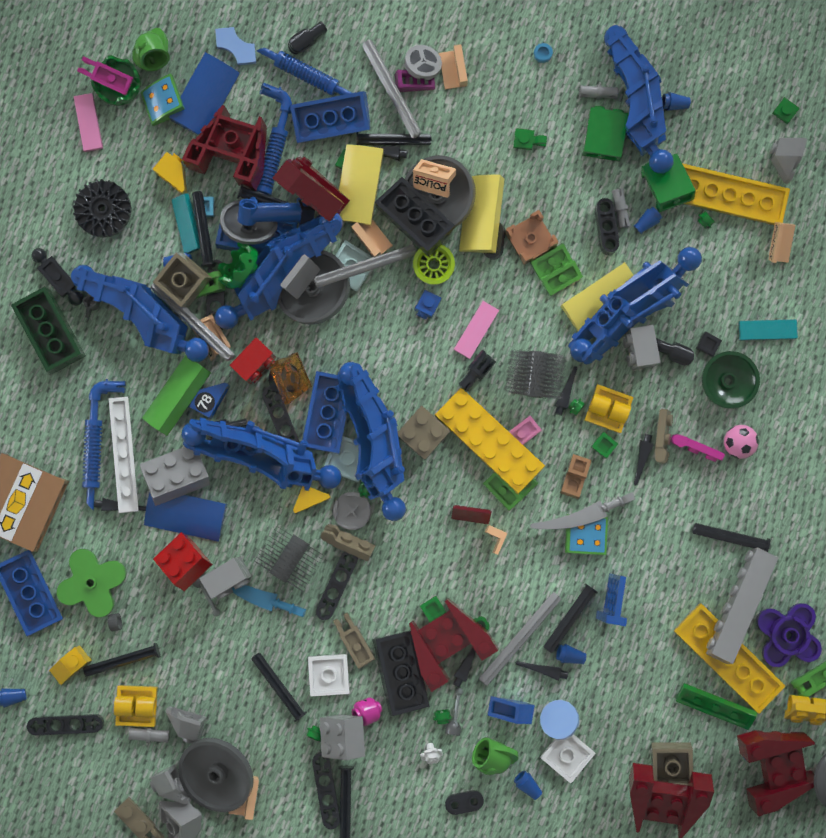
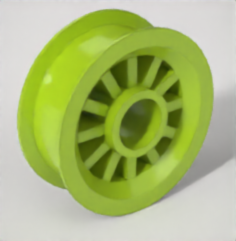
(444, 276)

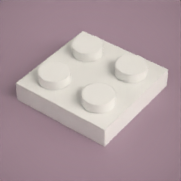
(328, 675)
(568, 757)

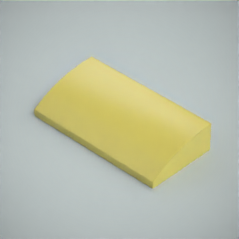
(360, 182)
(482, 225)
(588, 302)

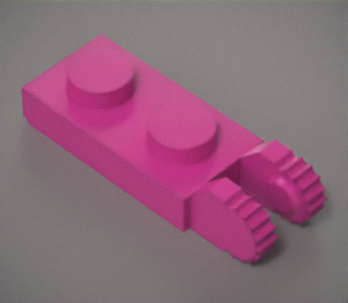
(107, 76)
(696, 447)

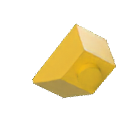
(172, 171)
(70, 664)

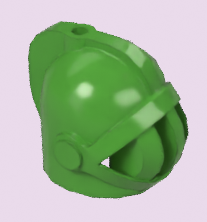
(151, 50)
(498, 756)

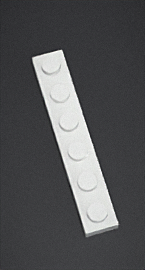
(123, 455)

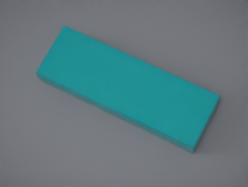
(186, 223)
(768, 329)

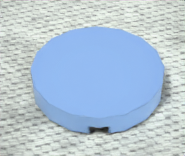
(559, 719)

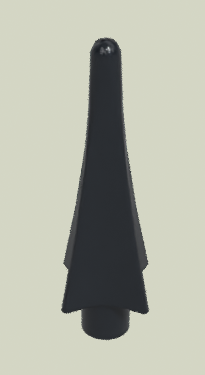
(394, 152)
(563, 403)
(644, 451)
(110, 505)
(463, 671)
(550, 671)

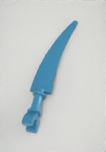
(267, 600)

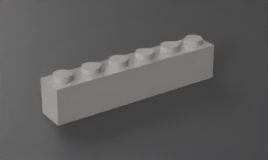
(741, 605)

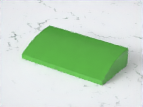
(176, 395)

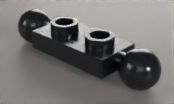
(57, 276)

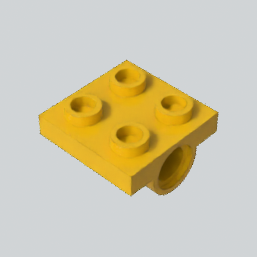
(609, 408)
(135, 706)
(806, 709)

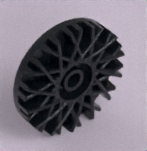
(92, 199)

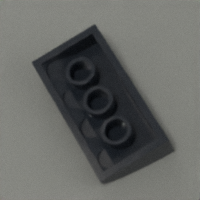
(415, 216)
(400, 673)

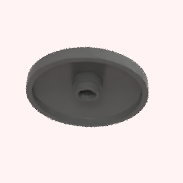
(462, 191)
(316, 303)
(215, 775)

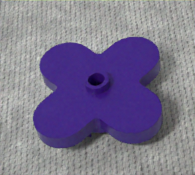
(801, 643)

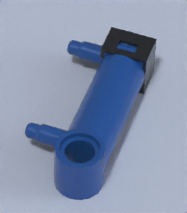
(251, 212)

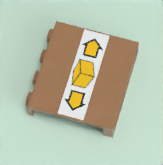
(27, 502)

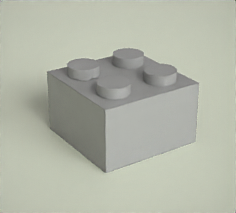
(641, 347)
(342, 737)

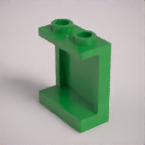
(605, 133)
(670, 187)

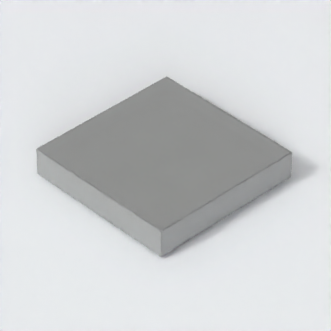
(300, 276)

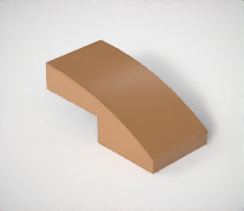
(575, 476)

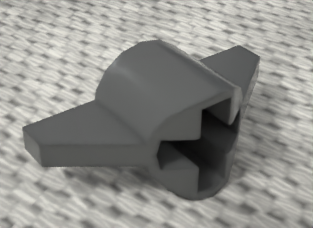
(91, 305)

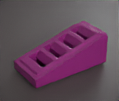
(407, 87)

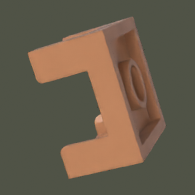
(531, 238)

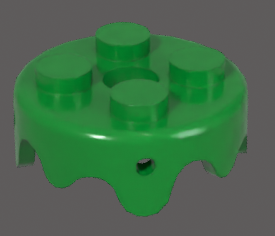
(111, 96)
(240, 268)

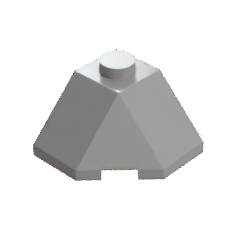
(786, 156)
(186, 724)
(169, 786)
(180, 819)

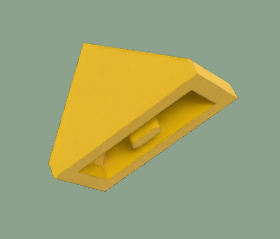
(309, 498)

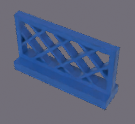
(613, 601)

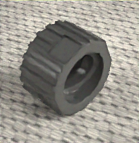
(115, 622)

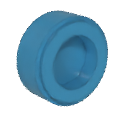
(543, 52)

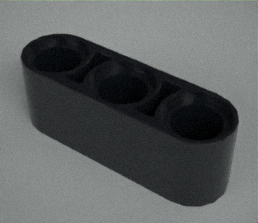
(606, 217)

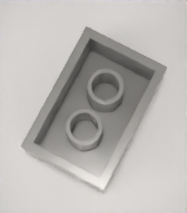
(174, 475)
(225, 577)

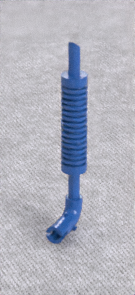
(304, 72)
(276, 140)
(93, 437)

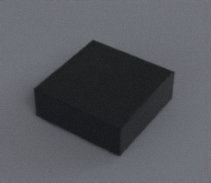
(708, 344)

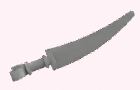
(585, 516)

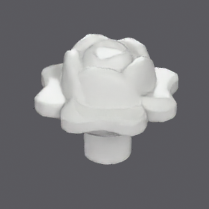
(432, 754)

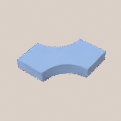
(228, 40)

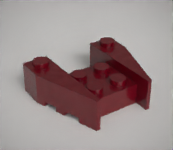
(233, 142)
(311, 186)
(445, 638)
(781, 768)
(668, 801)

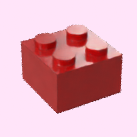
(253, 361)
(182, 561)

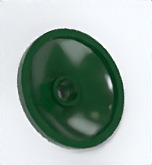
(743, 377)

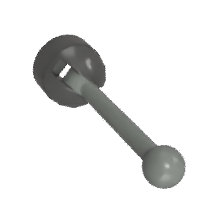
(198, 584)
(454, 727)

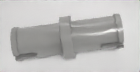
(598, 92)
(621, 208)
(148, 735)

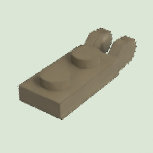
(663, 437)
(347, 542)
(355, 642)
(136, 819)

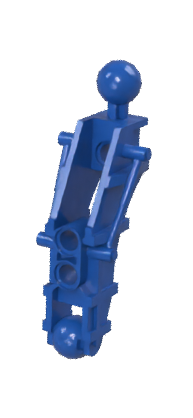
(646, 114)
(273, 265)
(630, 303)
(151, 316)
(376, 438)
(261, 451)

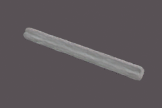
(391, 89)
(364, 266)
(196, 325)
(519, 639)

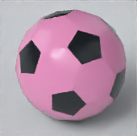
(741, 441)

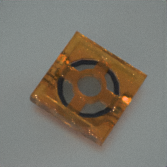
(289, 379)

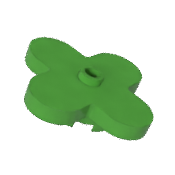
(105, 577)

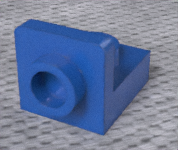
(427, 305)

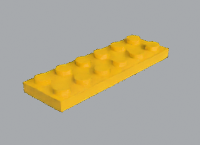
(737, 195)
(489, 440)
(747, 673)

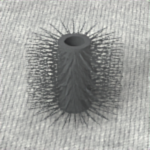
(536, 374)
(289, 559)

